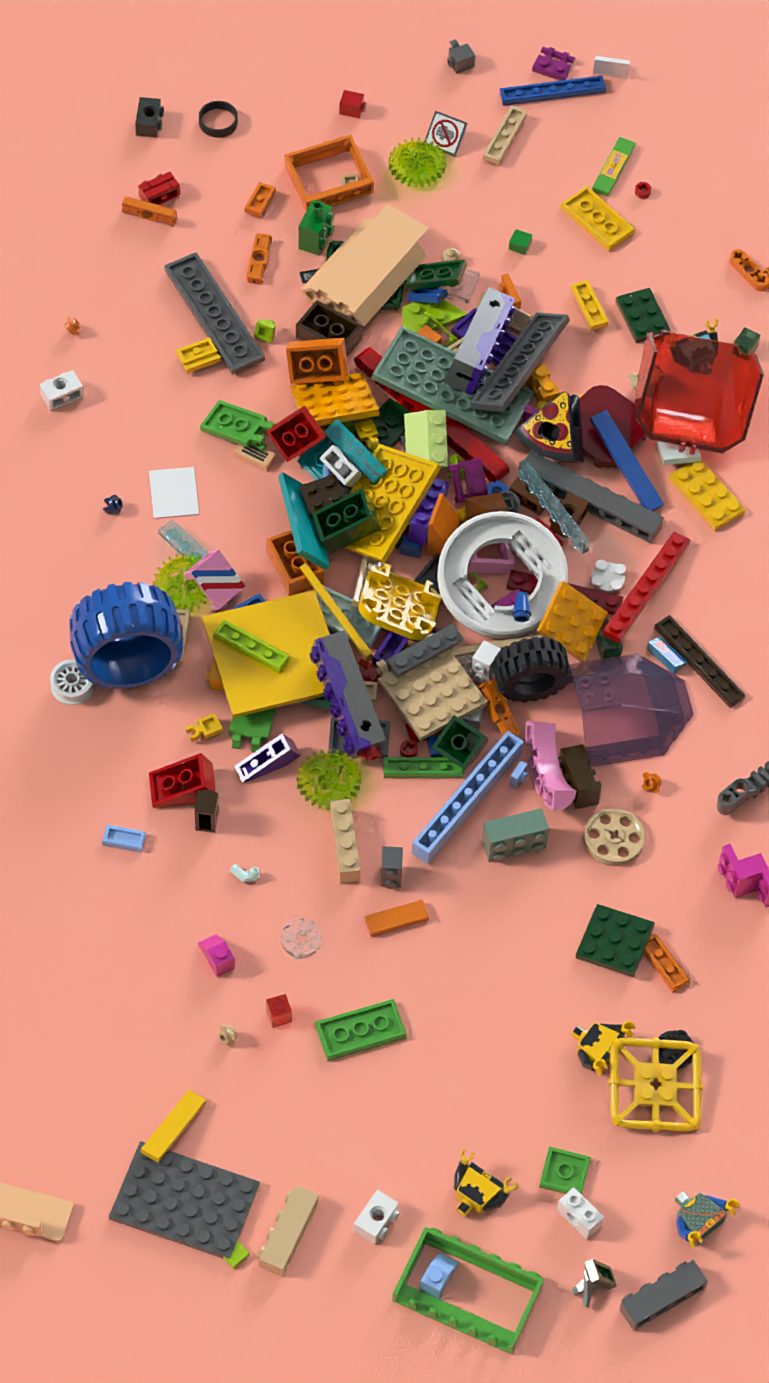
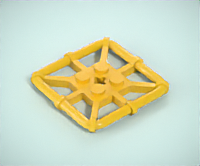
(645, 1094)

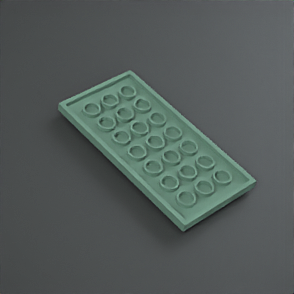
(419, 369)

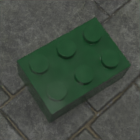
(346, 521)

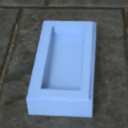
(124, 838)

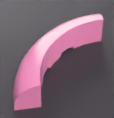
(545, 766)

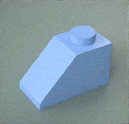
(438, 1275)

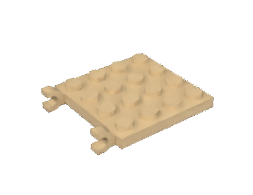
(432, 693)

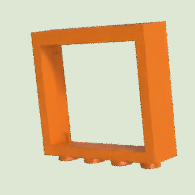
(327, 149)

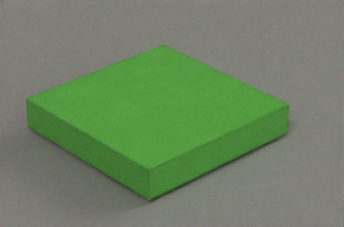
(564, 1171)

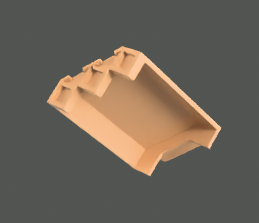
(369, 265)

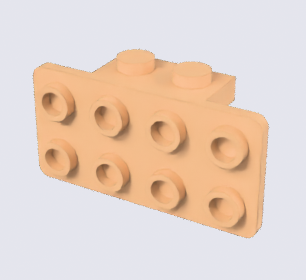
(34, 1212)

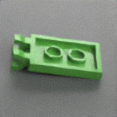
(237, 425)
(252, 726)

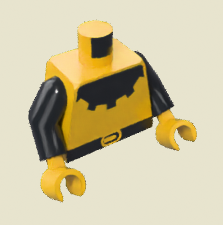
(596, 1043)
(478, 1188)

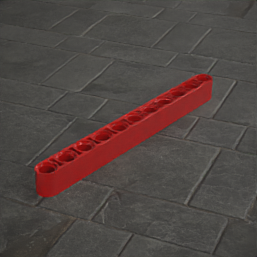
(458, 437)

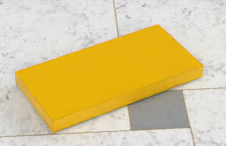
(597, 218)

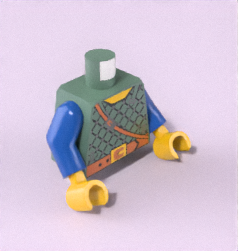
(701, 1216)

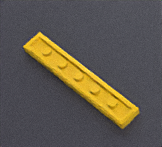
(336, 612)

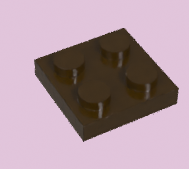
(321, 493)

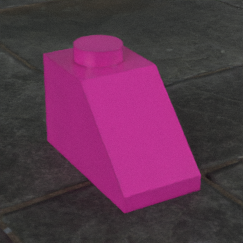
(217, 954)

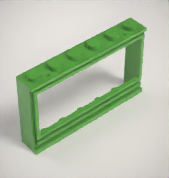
(454, 1316)

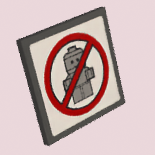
(446, 132)

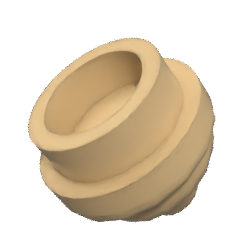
(451, 254)

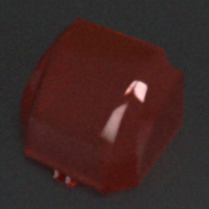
(696, 391)

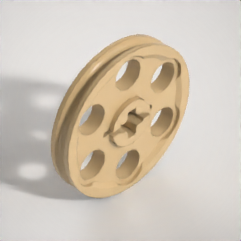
(616, 844)

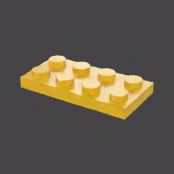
(707, 494)

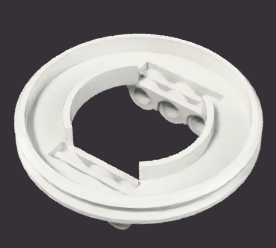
(529, 541)

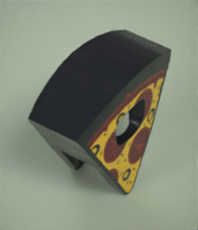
(555, 430)

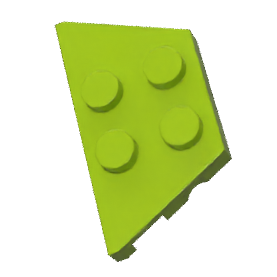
(443, 312)

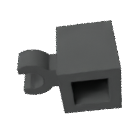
(460, 57)

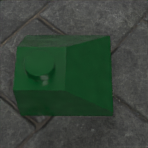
(460, 742)

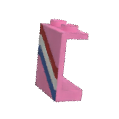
(216, 579)

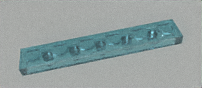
(554, 507)

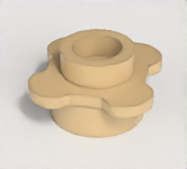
(227, 1035)

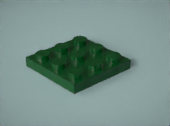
(615, 940)

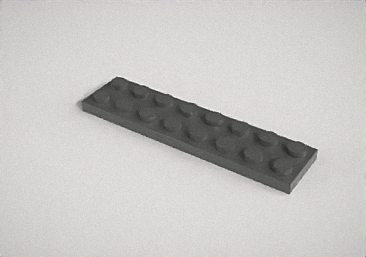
(214, 313)
(519, 362)

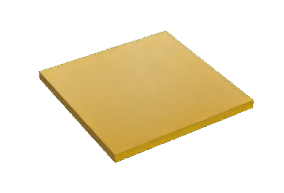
(289, 626)

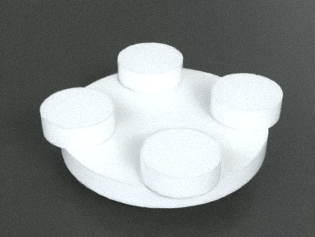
(608, 576)

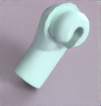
(245, 876)

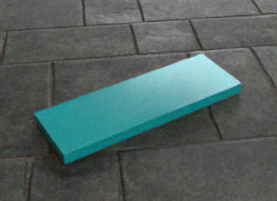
(302, 525)

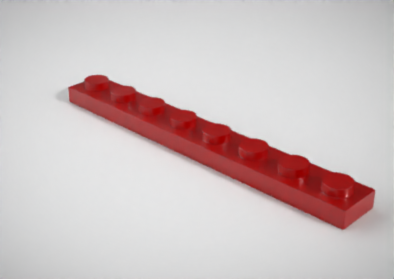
(646, 587)

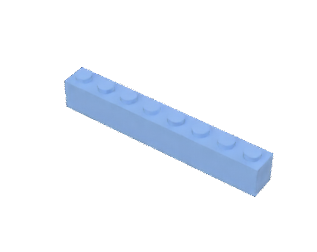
(467, 797)

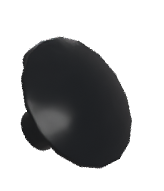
(670, 1056)

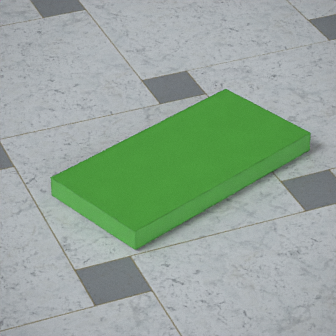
(360, 1029)

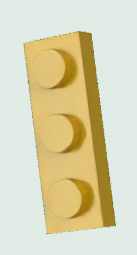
(589, 305)

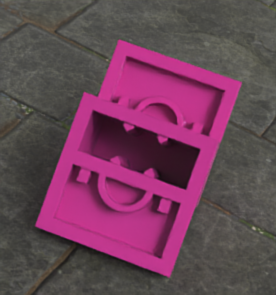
(745, 874)

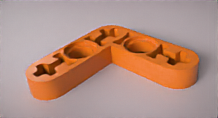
(752, 278)

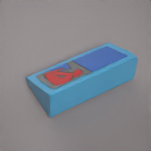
(666, 654)

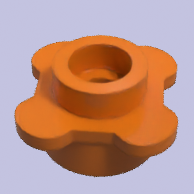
(73, 325)
(655, 780)

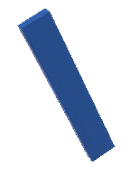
(552, 90)
(626, 461)

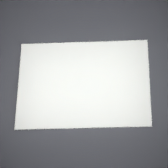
(173, 492)

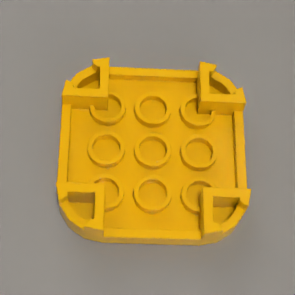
(399, 603)

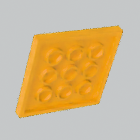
(336, 399)

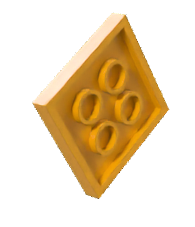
(572, 621)

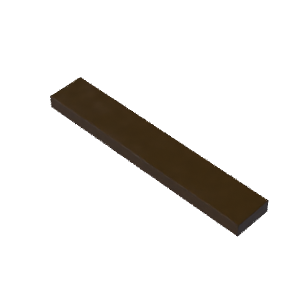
(700, 661)

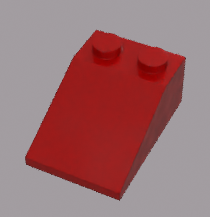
(296, 433)
(180, 781)

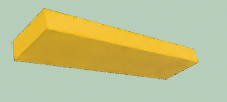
(173, 1126)

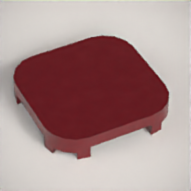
(623, 414)

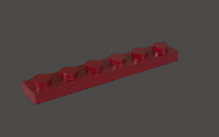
(527, 583)

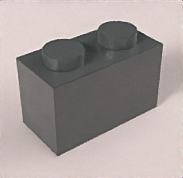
(391, 867)

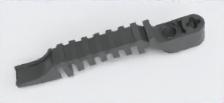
(731, 799)

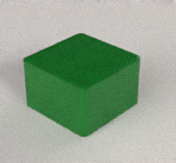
(520, 241)

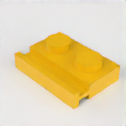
(198, 355)

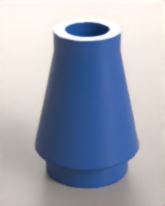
(521, 609)

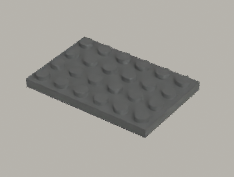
(185, 1202)

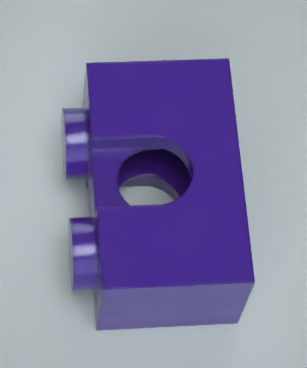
(393, 644)

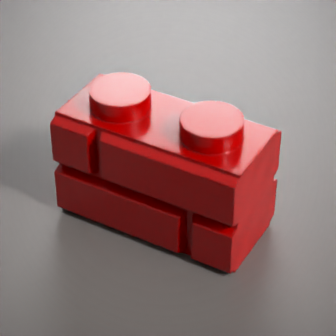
(159, 189)

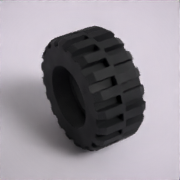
(531, 669)

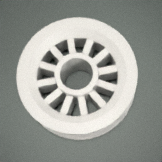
(68, 692)

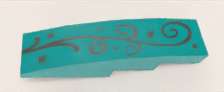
(355, 451)

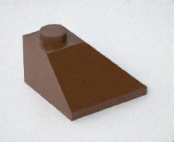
(484, 504)

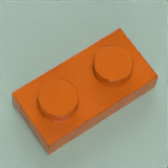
(260, 199)
(507, 287)

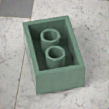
(515, 835)

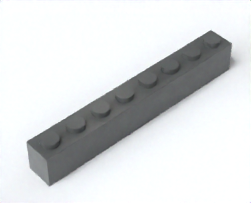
(602, 502)

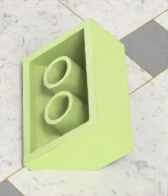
(427, 435)

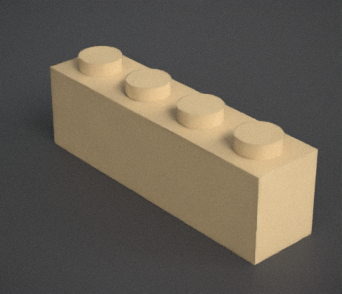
(345, 841)
(288, 1230)

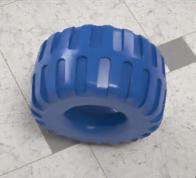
(125, 635)

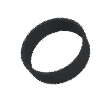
(218, 133)

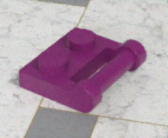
(473, 476)

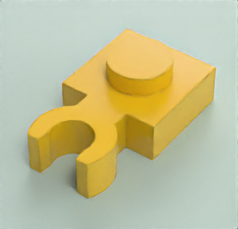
(206, 726)

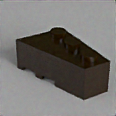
(579, 775)

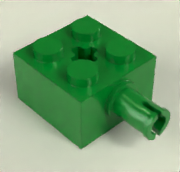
(315, 227)

